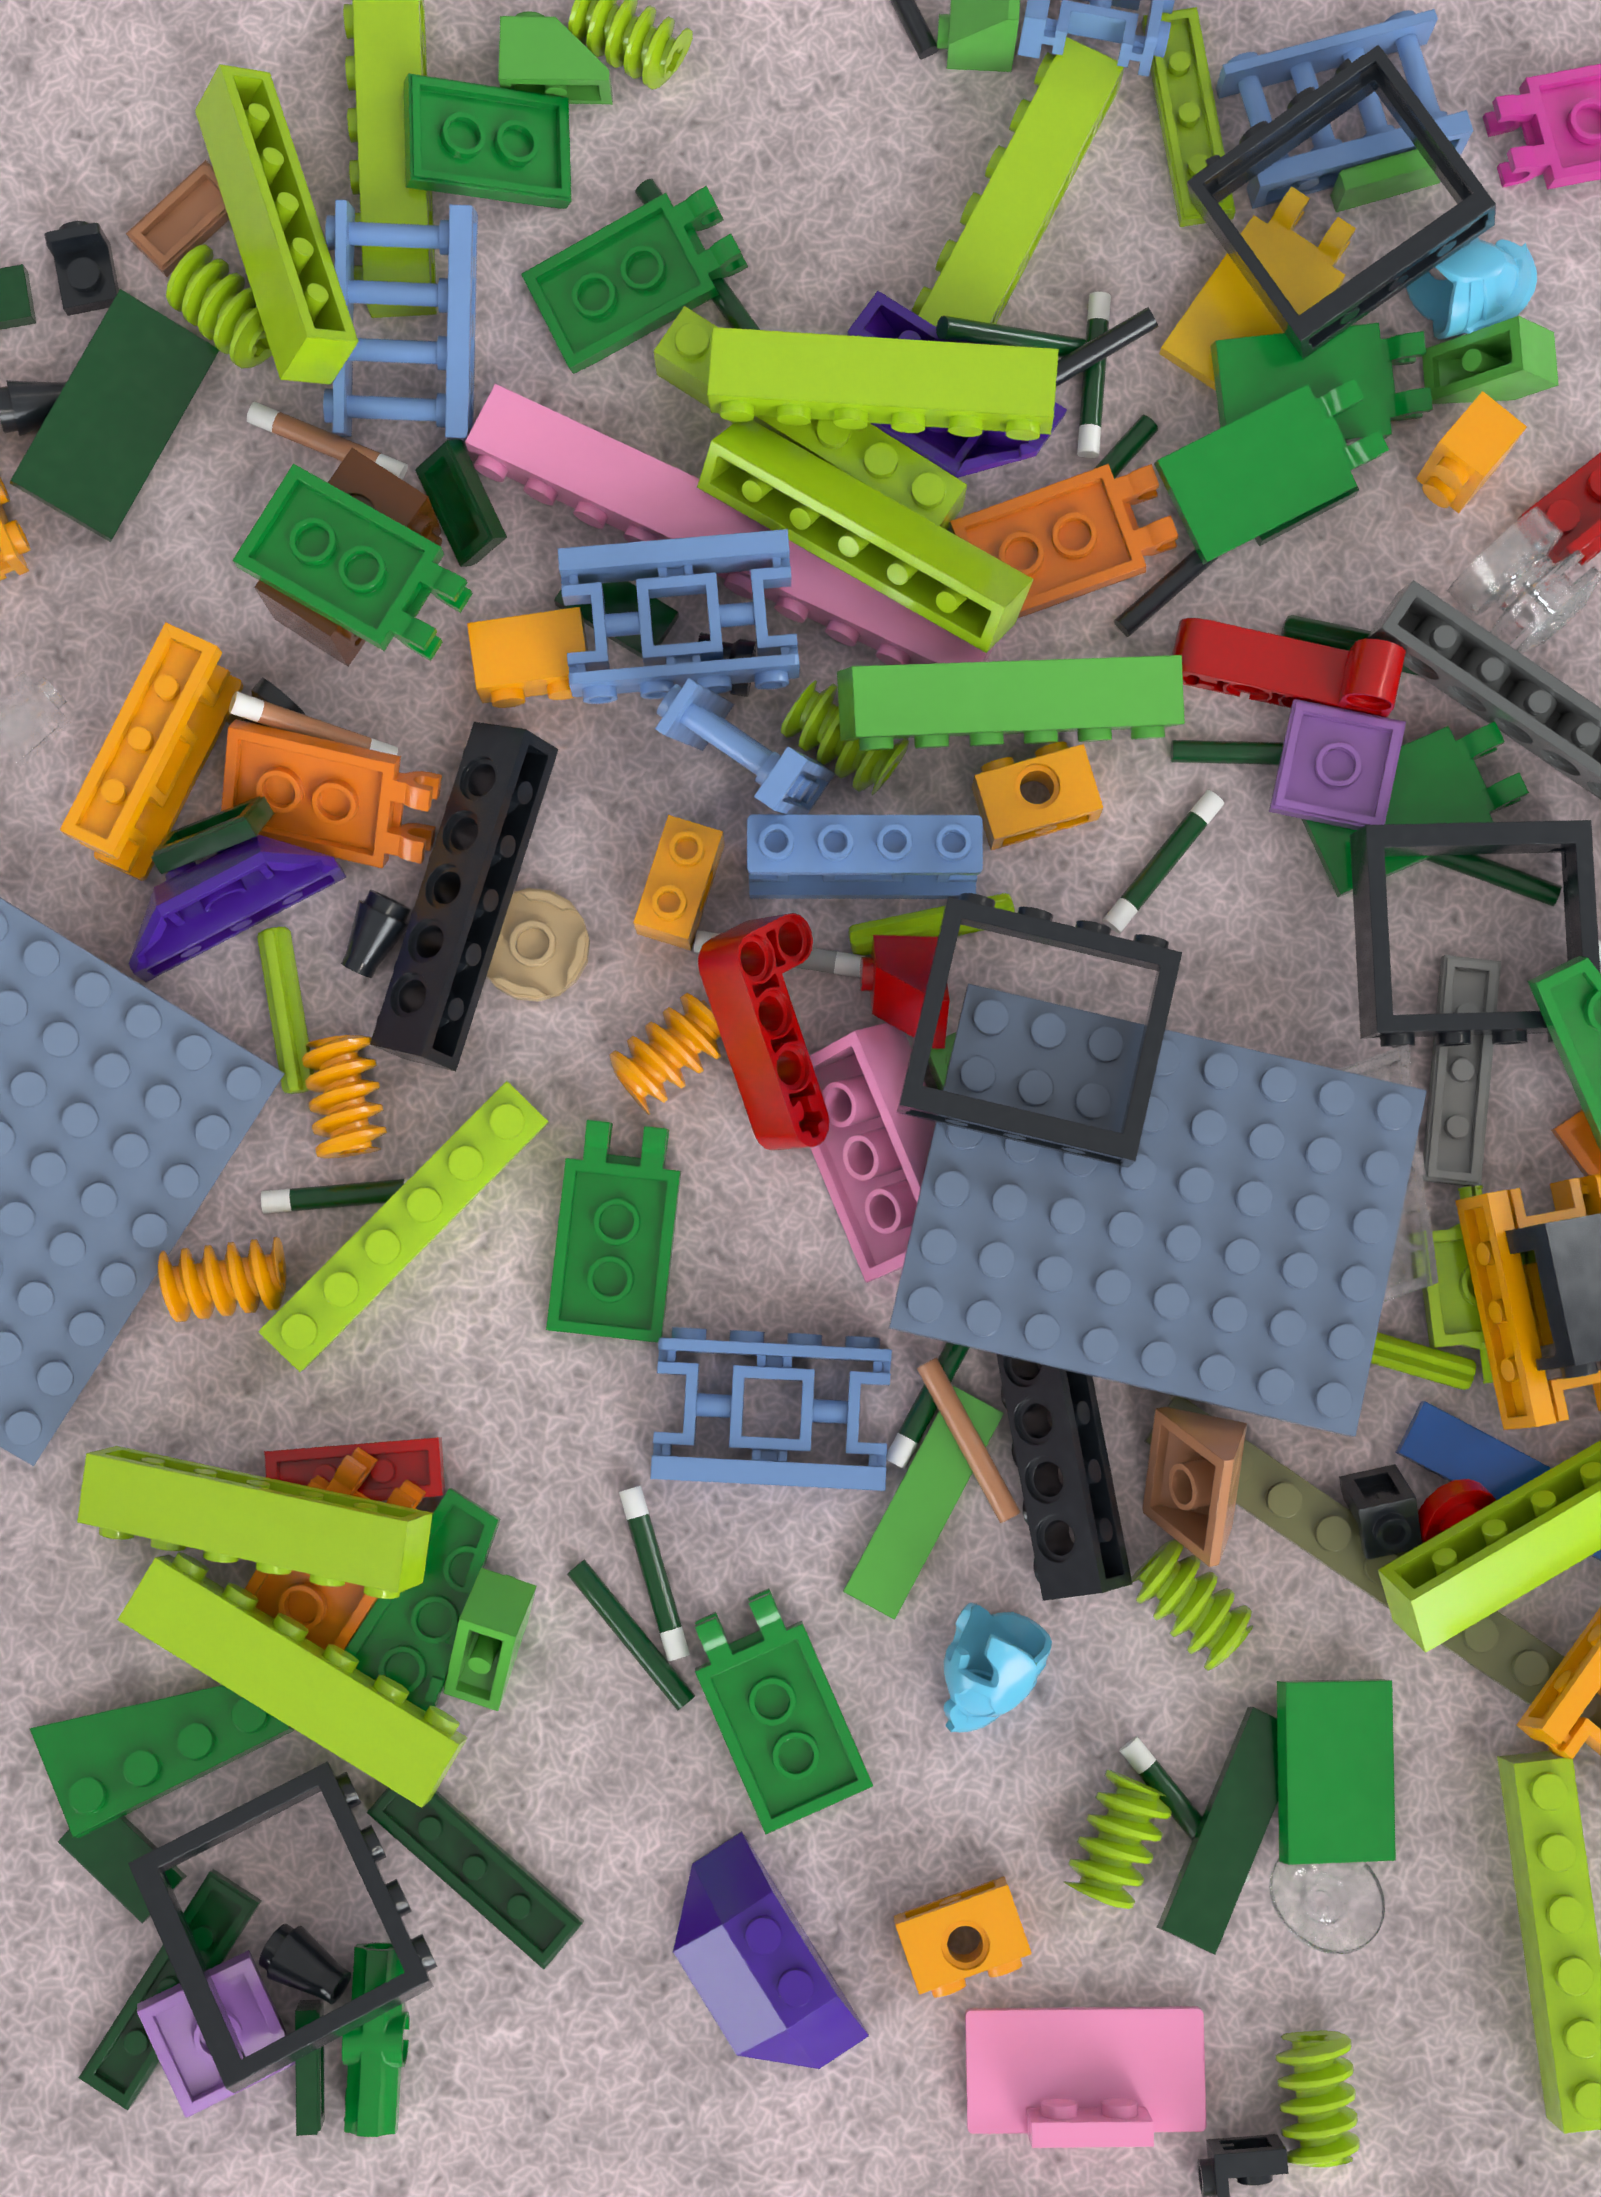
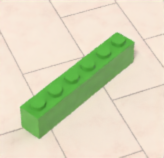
(1010, 698)

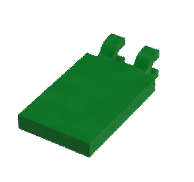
(631, 277)
(1267, 367)
(1265, 468)
(349, 563)
(1431, 784)
(614, 1239)
(779, 1717)

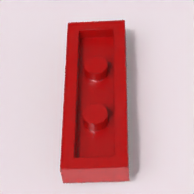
(397, 1461)

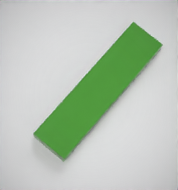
(918, 1512)

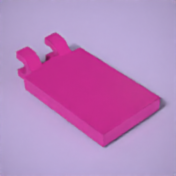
(1559, 127)

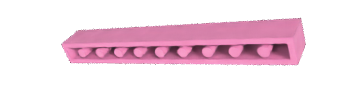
(659, 502)

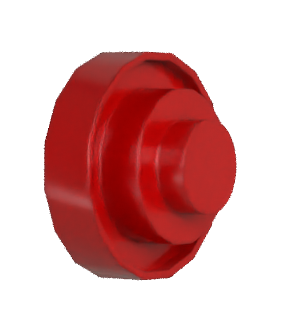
(1451, 1505)

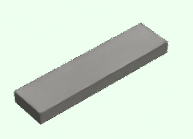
(1460, 1077)

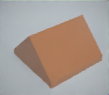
(1194, 1479)

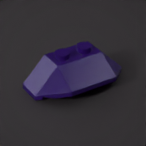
(950, 452)
(223, 898)
(759, 1964)

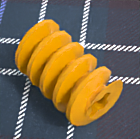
(668, 1051)
(343, 1096)
(223, 1281)

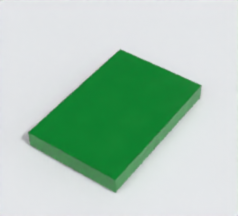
(487, 142)
(1335, 1771)

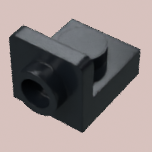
(83, 266)
(1383, 1510)
(1246, 2158)

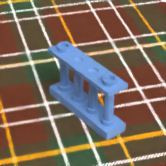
(1321, 166)
(451, 295)
(698, 716)

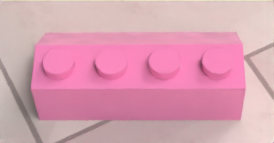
(871, 1153)

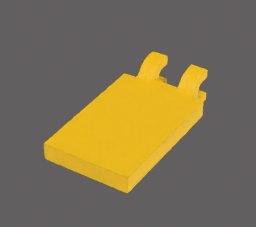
(1230, 306)

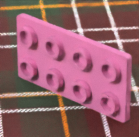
(1085, 2074)

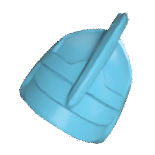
(1481, 287)
(991, 1665)

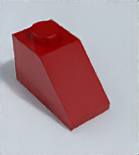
(898, 980)

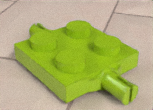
(1452, 1303)

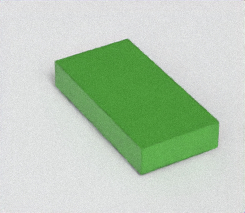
(1381, 180)

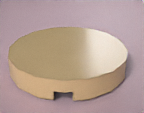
(541, 963)

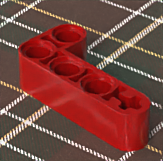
(1286, 669)
(761, 1028)

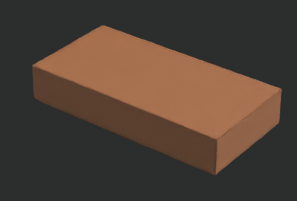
(181, 220)

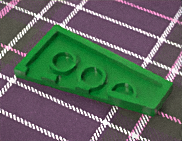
(1572, 1012)
(415, 1633)
(144, 1751)

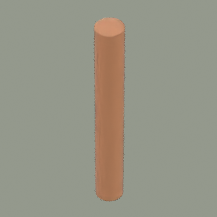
(968, 1440)

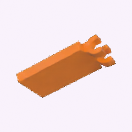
(1072, 534)
(329, 794)
(327, 1611)

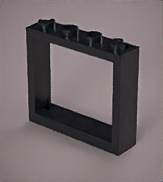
(1396, 270)
(1368, 854)
(1020, 1124)
(389, 1900)

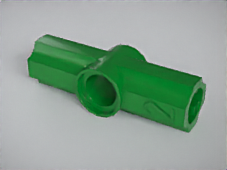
(374, 2049)

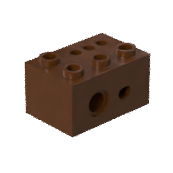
(388, 495)

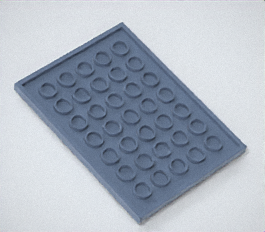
(106, 1152)
(1212, 1269)

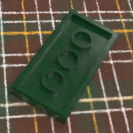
(114, 416)

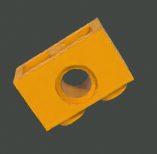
(1013, 819)
(679, 882)
(927, 1929)

